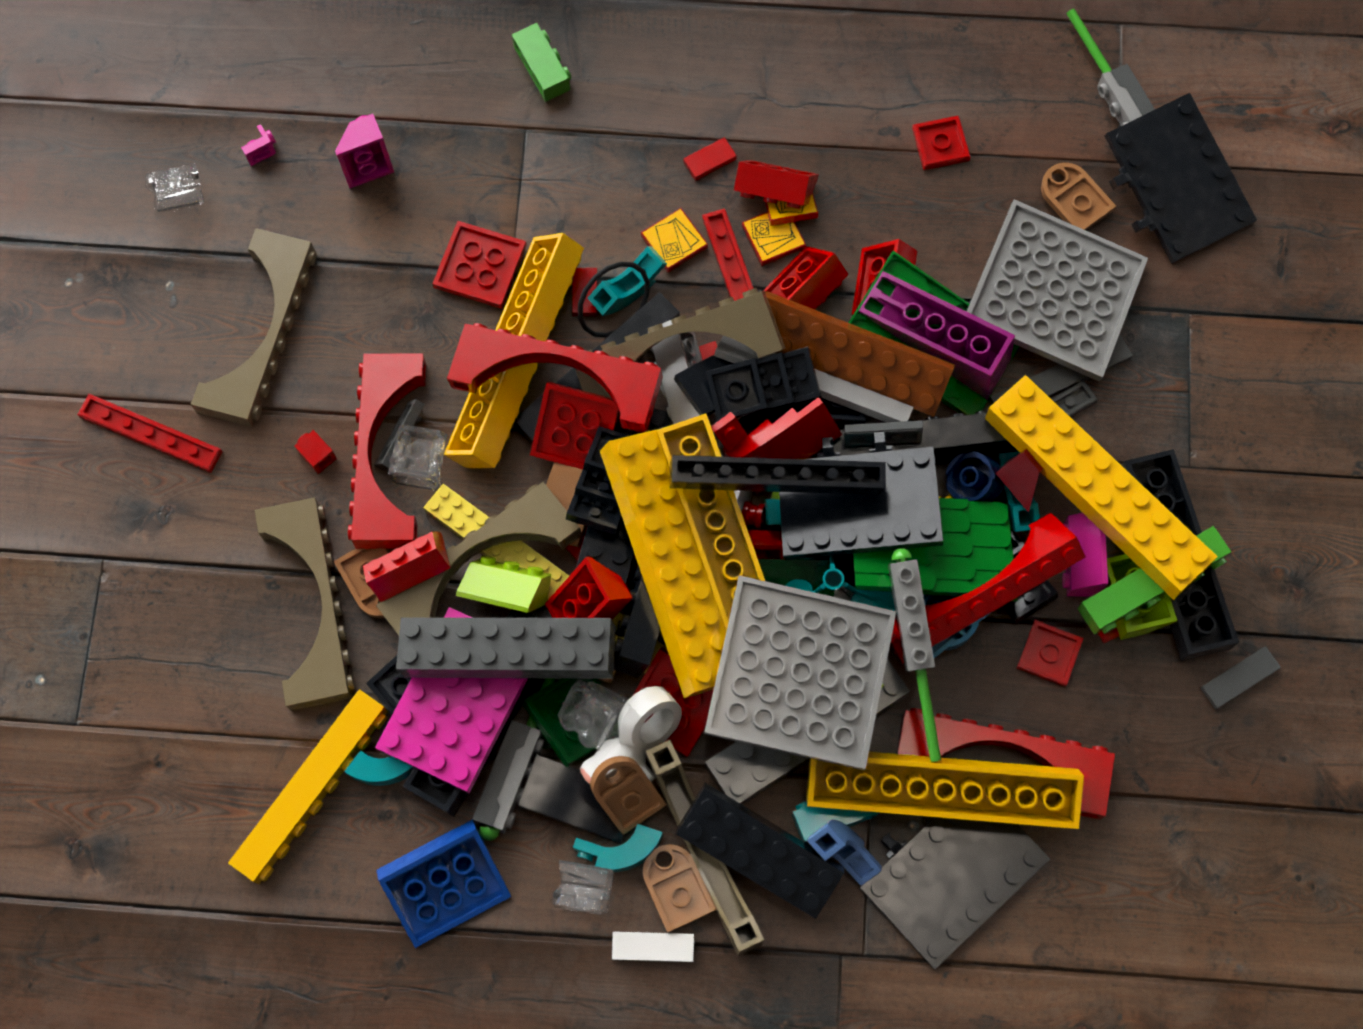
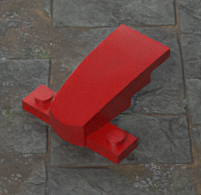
(789, 437)

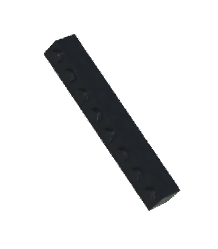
(654, 312)
(777, 475)

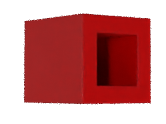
(315, 451)

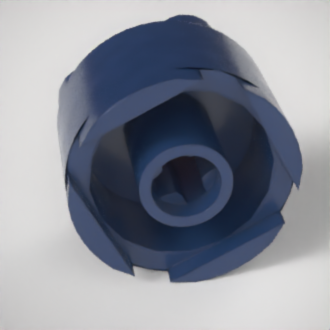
(973, 465)

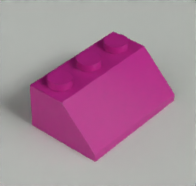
(363, 152)
(1090, 573)

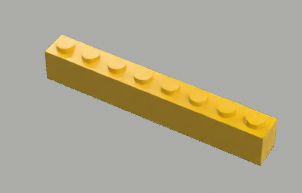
(308, 787)

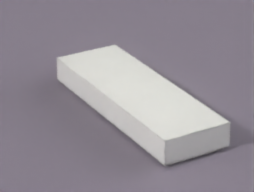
(652, 946)

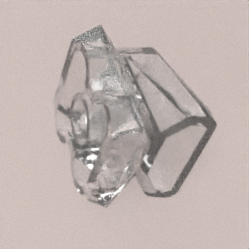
(175, 188)
(418, 457)
(592, 713)
(584, 888)

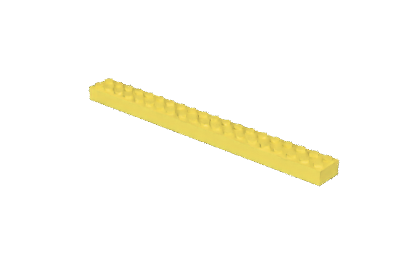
(463, 517)

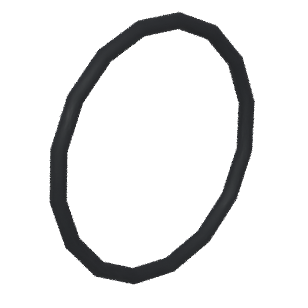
(592, 281)

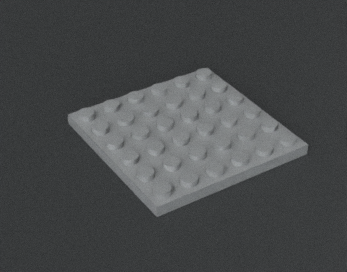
(1058, 289)
(800, 673)

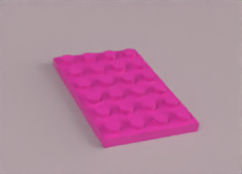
(450, 723)

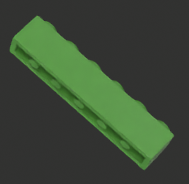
(1138, 590)

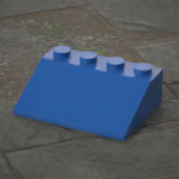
(443, 883)

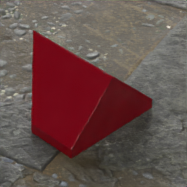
(1021, 477)

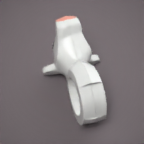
(634, 734)

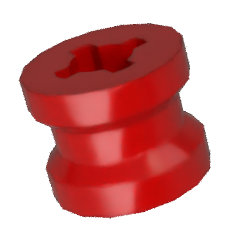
(754, 514)

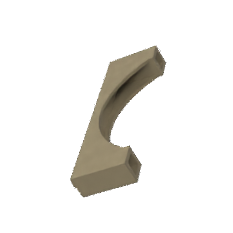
(744, 320)
(240, 393)
(531, 518)
(324, 672)
(727, 899)

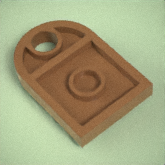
(1076, 198)
(352, 572)
(627, 795)
(677, 889)

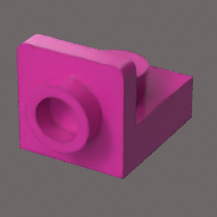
(260, 148)

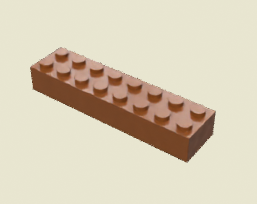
(863, 356)

